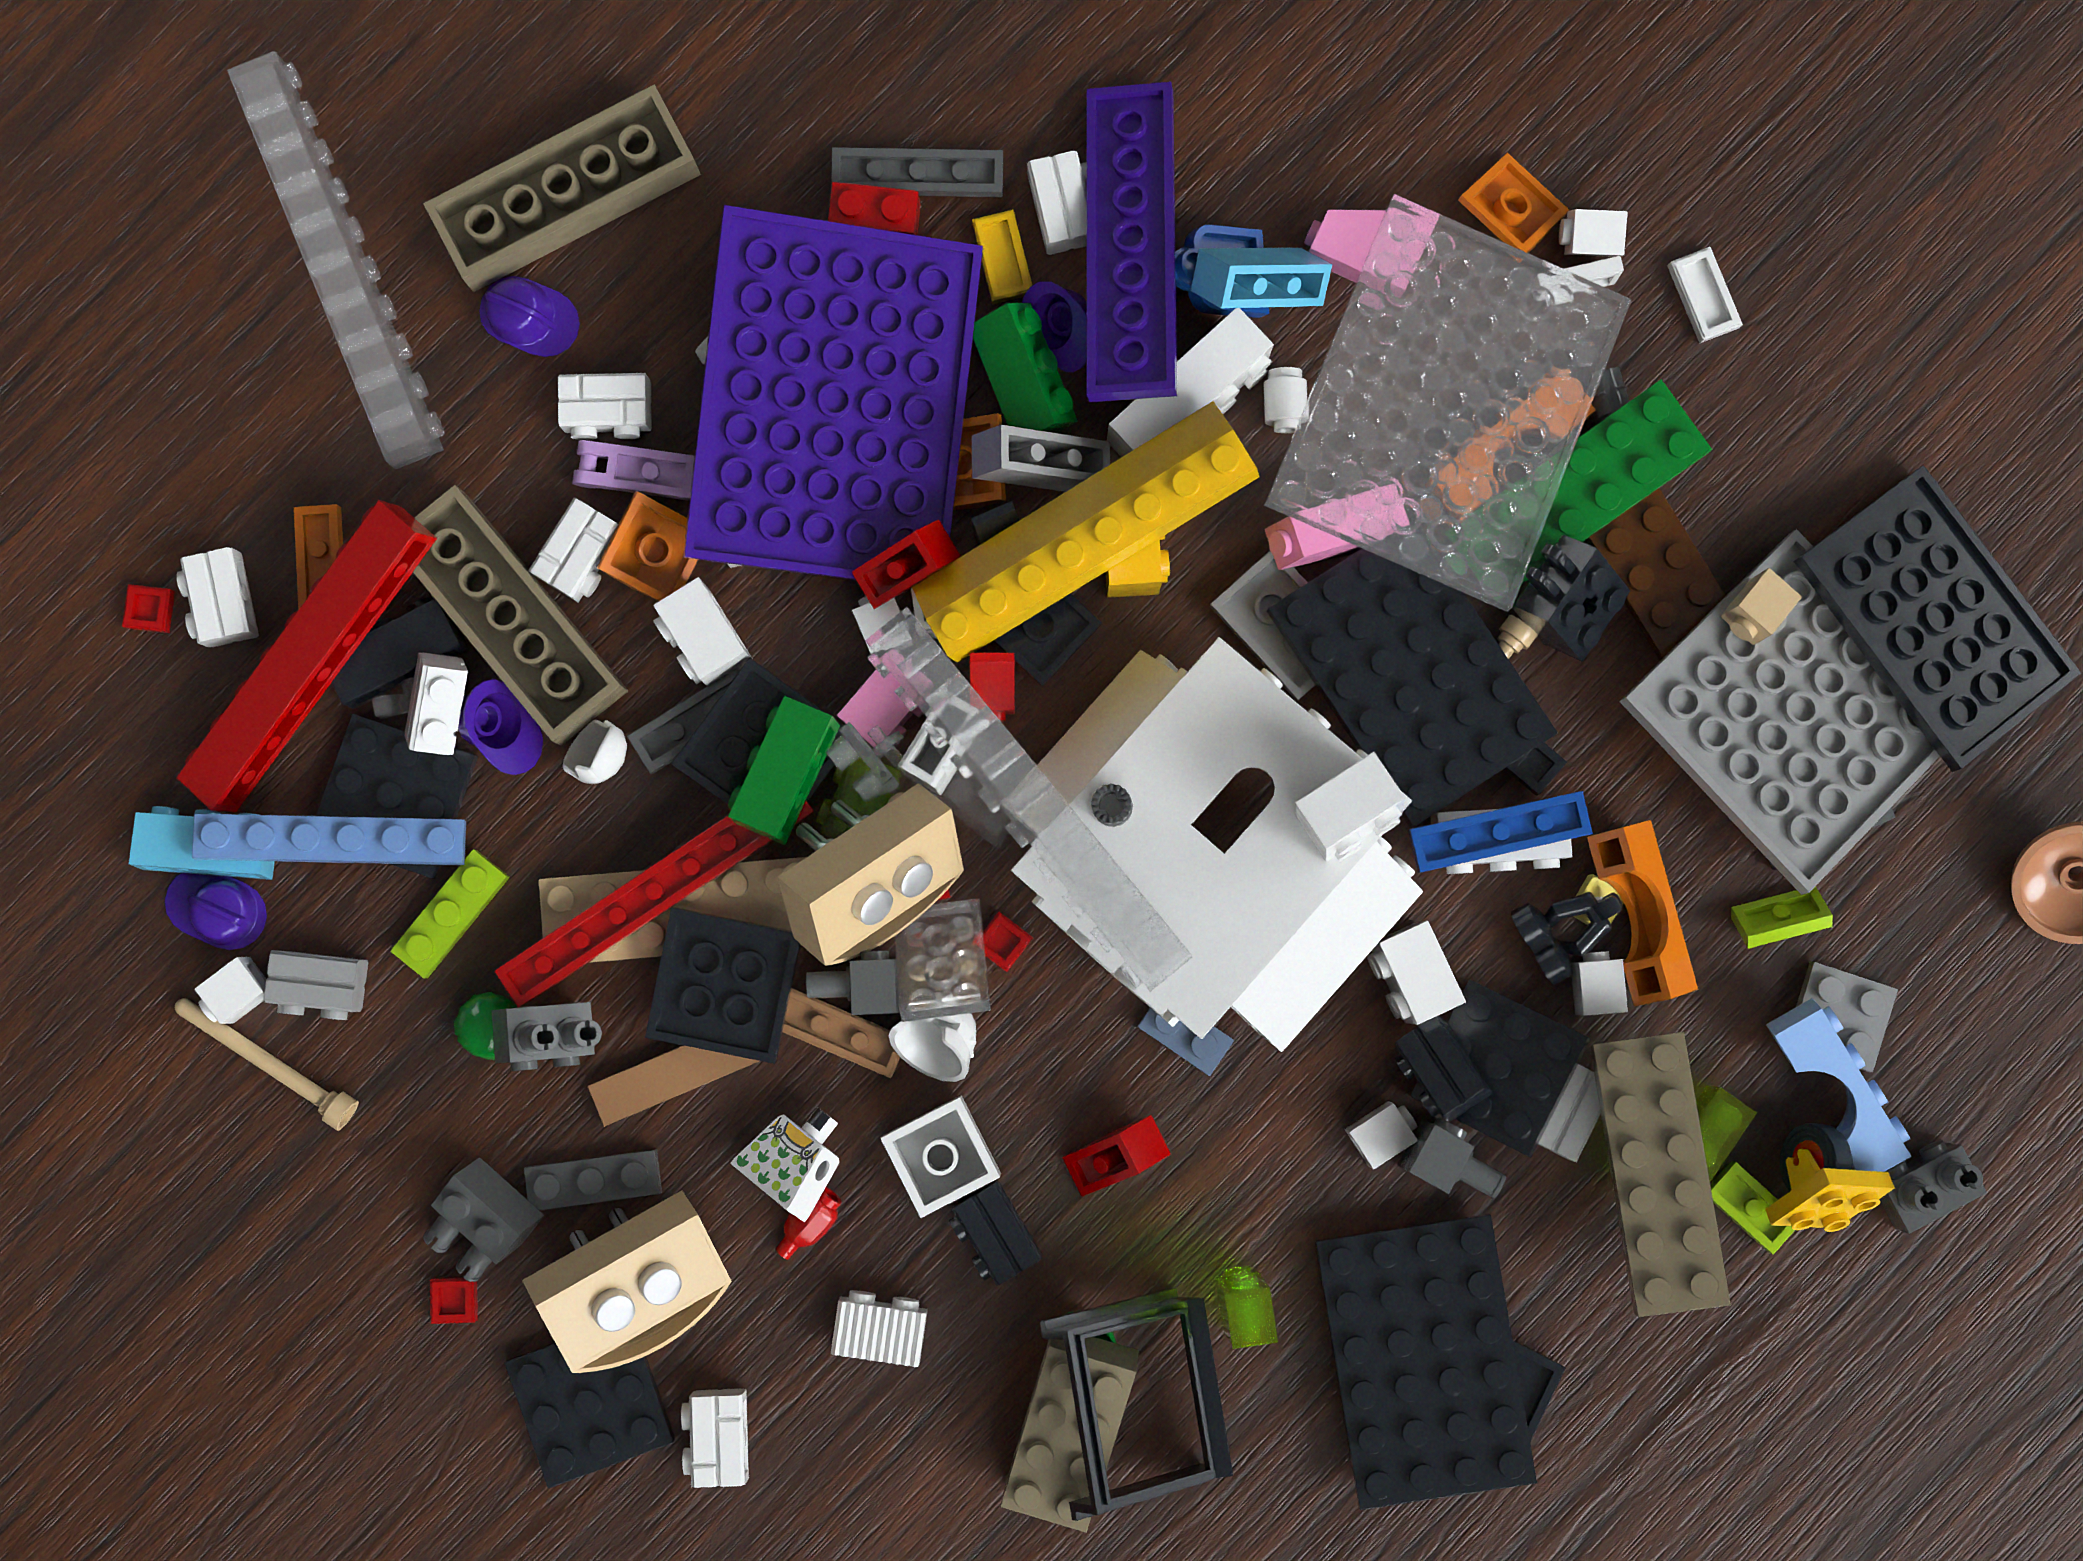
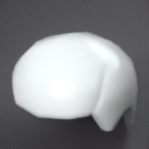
(596, 753)

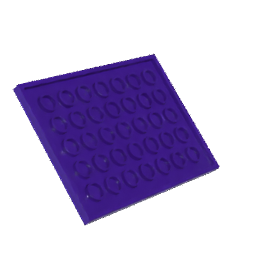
(829, 392)

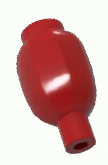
(813, 1229)

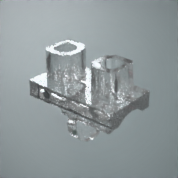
(853, 746)

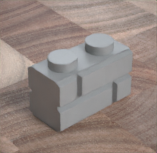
(315, 982)

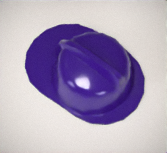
(529, 316)
(1063, 322)
(500, 728)
(216, 909)

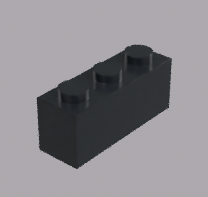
(392, 651)

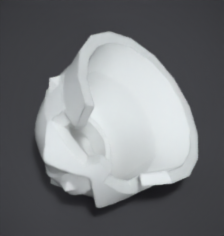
(937, 1045)

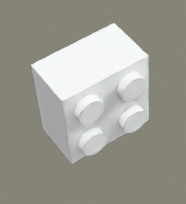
(702, 631)
(1351, 808)
(1415, 974)
(941, 1156)

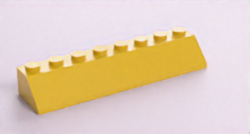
(1085, 532)

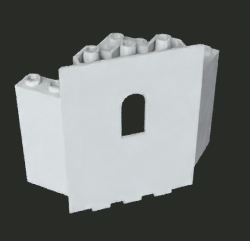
(1270, 916)

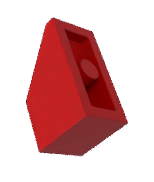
(906, 563)
(994, 680)
(1117, 1156)

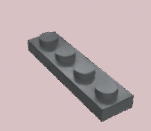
(923, 170)

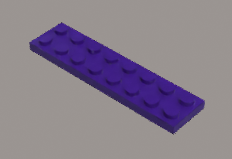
(1131, 243)

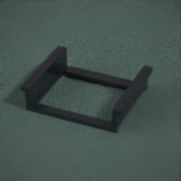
(1123, 1314)

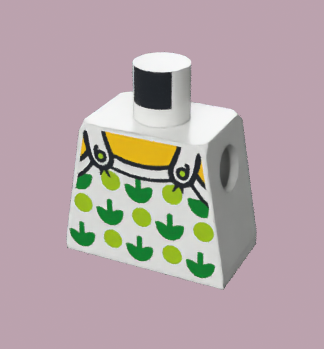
(791, 1162)

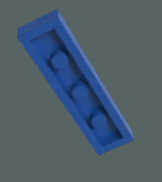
(1500, 832)

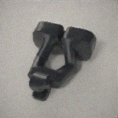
(1553, 953)

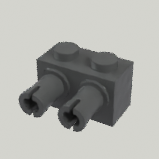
(866, 983)
(544, 1033)
(1445, 1158)
(1931, 1186)
(486, 1213)

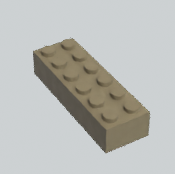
(562, 188)
(513, 620)
(1659, 1175)

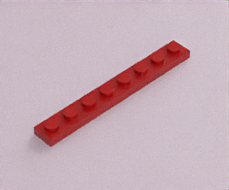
(630, 908)

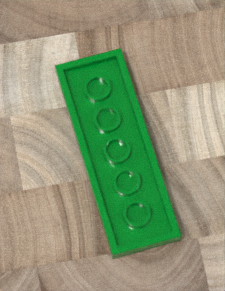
(1621, 465)

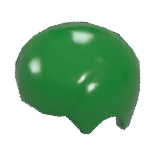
(474, 1023)

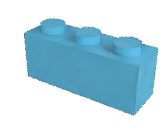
(1260, 277)
(165, 844)

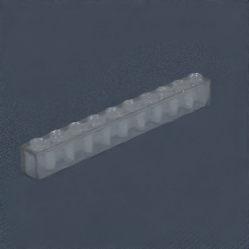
(336, 260)
(1029, 800)

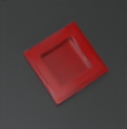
(148, 608)
(1004, 941)
(453, 1300)

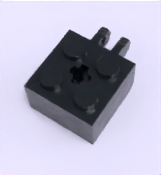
(1571, 597)

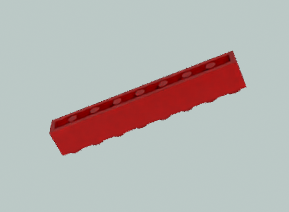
(306, 657)

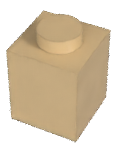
(1760, 607)

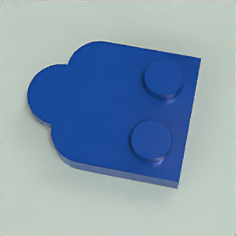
(1214, 237)

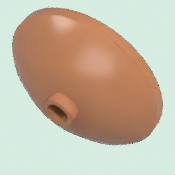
(2044, 890)

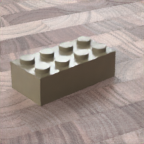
(1048, 1455)

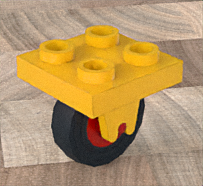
(1821, 1181)

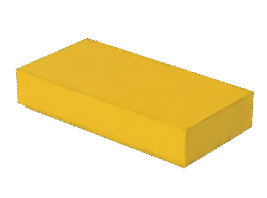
(1002, 256)

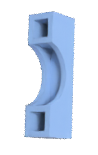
(1812, 1044)

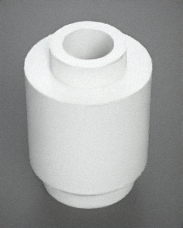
(1284, 398)

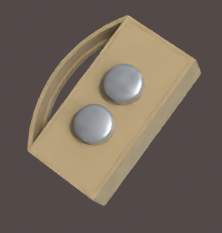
(871, 876)
(633, 1278)

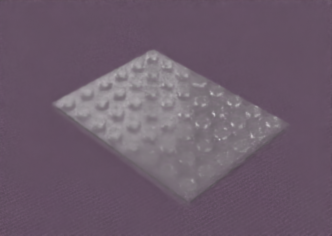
(1449, 403)

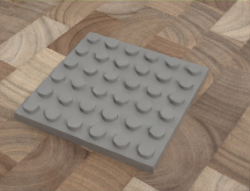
(1785, 731)

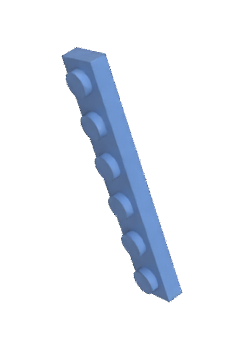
(329, 839)

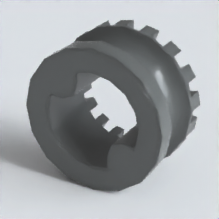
(1121, 795)

